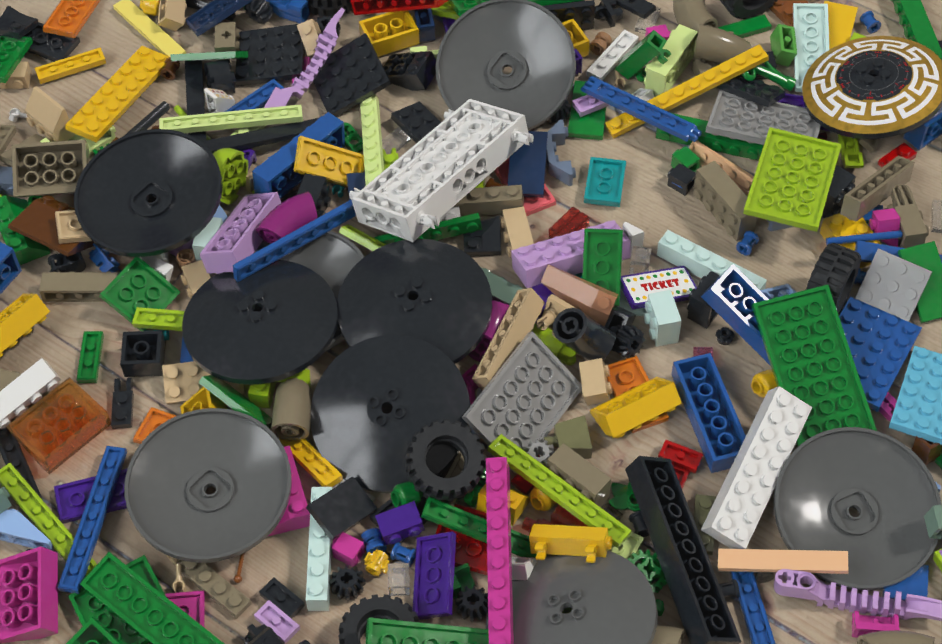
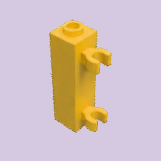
(569, 541)

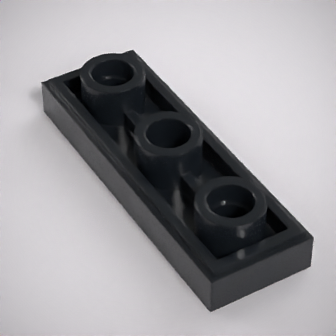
(638, 7)

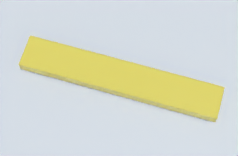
(148, 28)

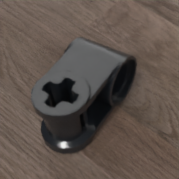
(65, 263)

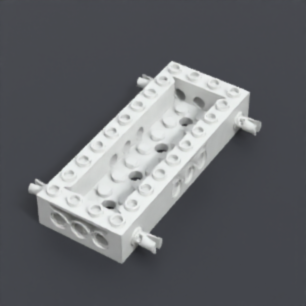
(440, 169)

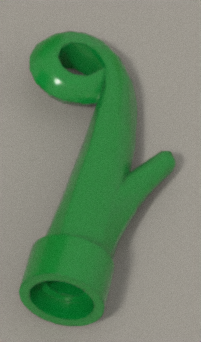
(772, 74)

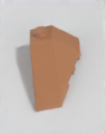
(581, 294)

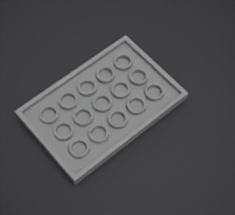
(750, 121)
(524, 396)

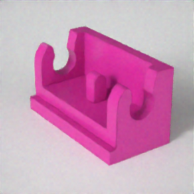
(866, 624)

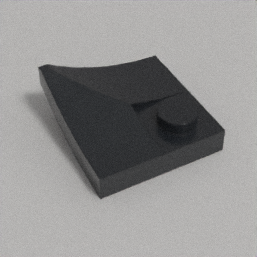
(15, 24)
(485, 241)

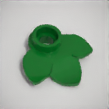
(623, 497)

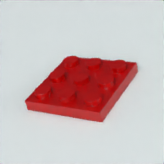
(467, 548)

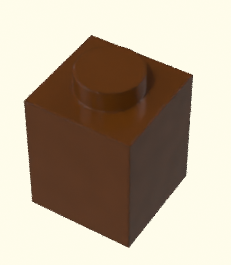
(926, 450)

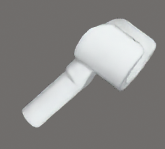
(15, 114)

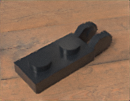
(122, 405)

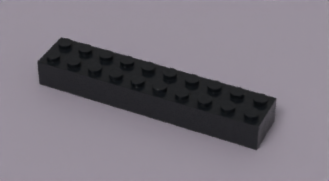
(681, 552)

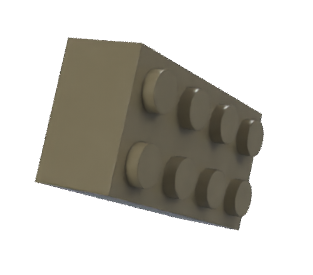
(723, 200)

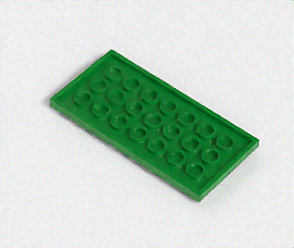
(813, 359)

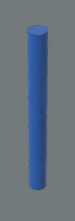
(864, 237)

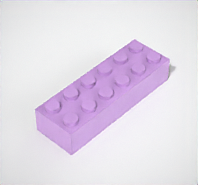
(238, 234)
(561, 252)

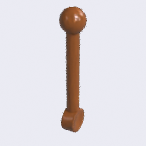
(238, 578)

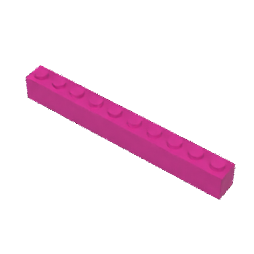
(499, 551)

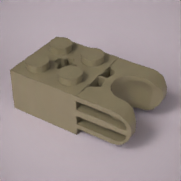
(911, 222)

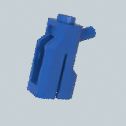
(291, 9)

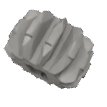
(543, 449)

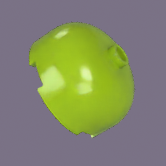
(233, 171)

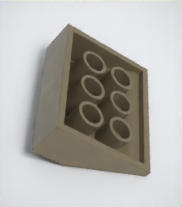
(48, 167)

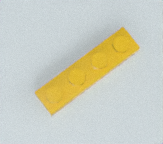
(70, 65)
(313, 462)

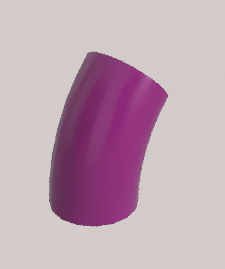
(287, 217)
(498, 312)

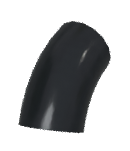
(583, 334)

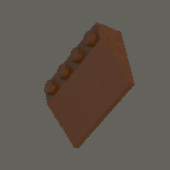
(39, 224)

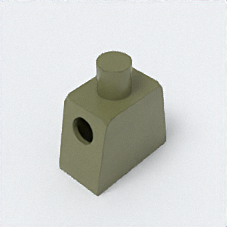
(573, 434)

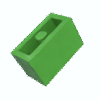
(783, 44)

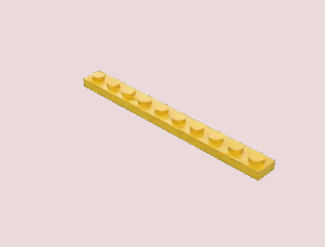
(692, 88)

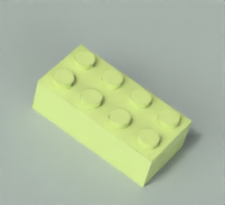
(682, 48)

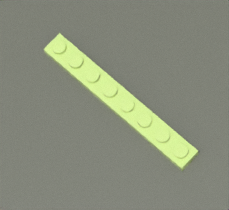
(233, 119)
(371, 138)

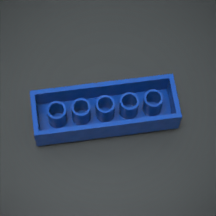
(277, 171)
(733, 299)
(709, 410)

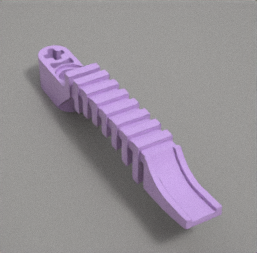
(325, 46)
(912, 607)

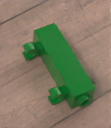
(641, 54)

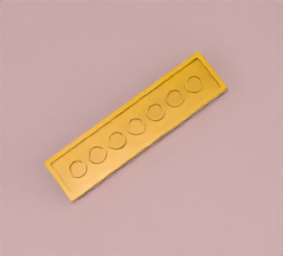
(117, 94)

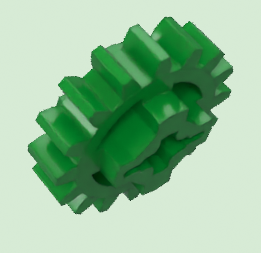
(650, 568)

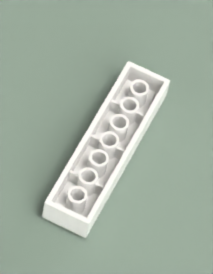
(756, 469)

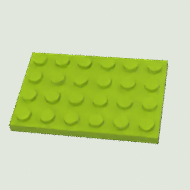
(792, 179)

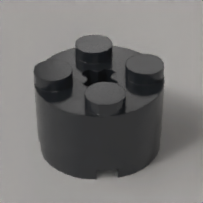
(219, 76)

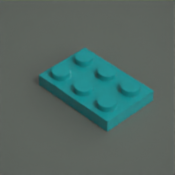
(605, 181)

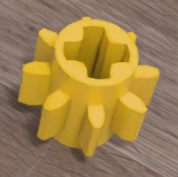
(376, 562)

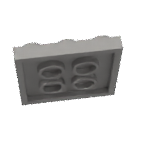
(893, 285)

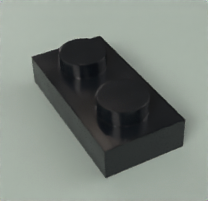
(282, 597)

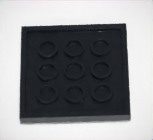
(272, 54)
(350, 76)

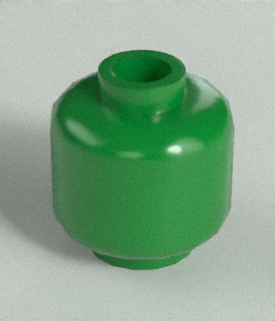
(405, 493)

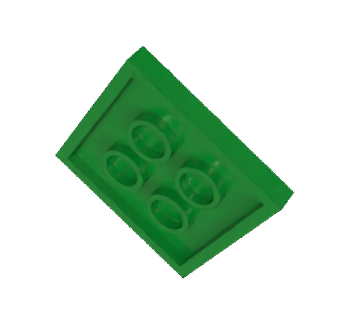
(138, 287)

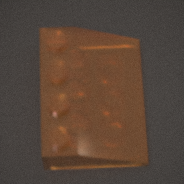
(59, 425)

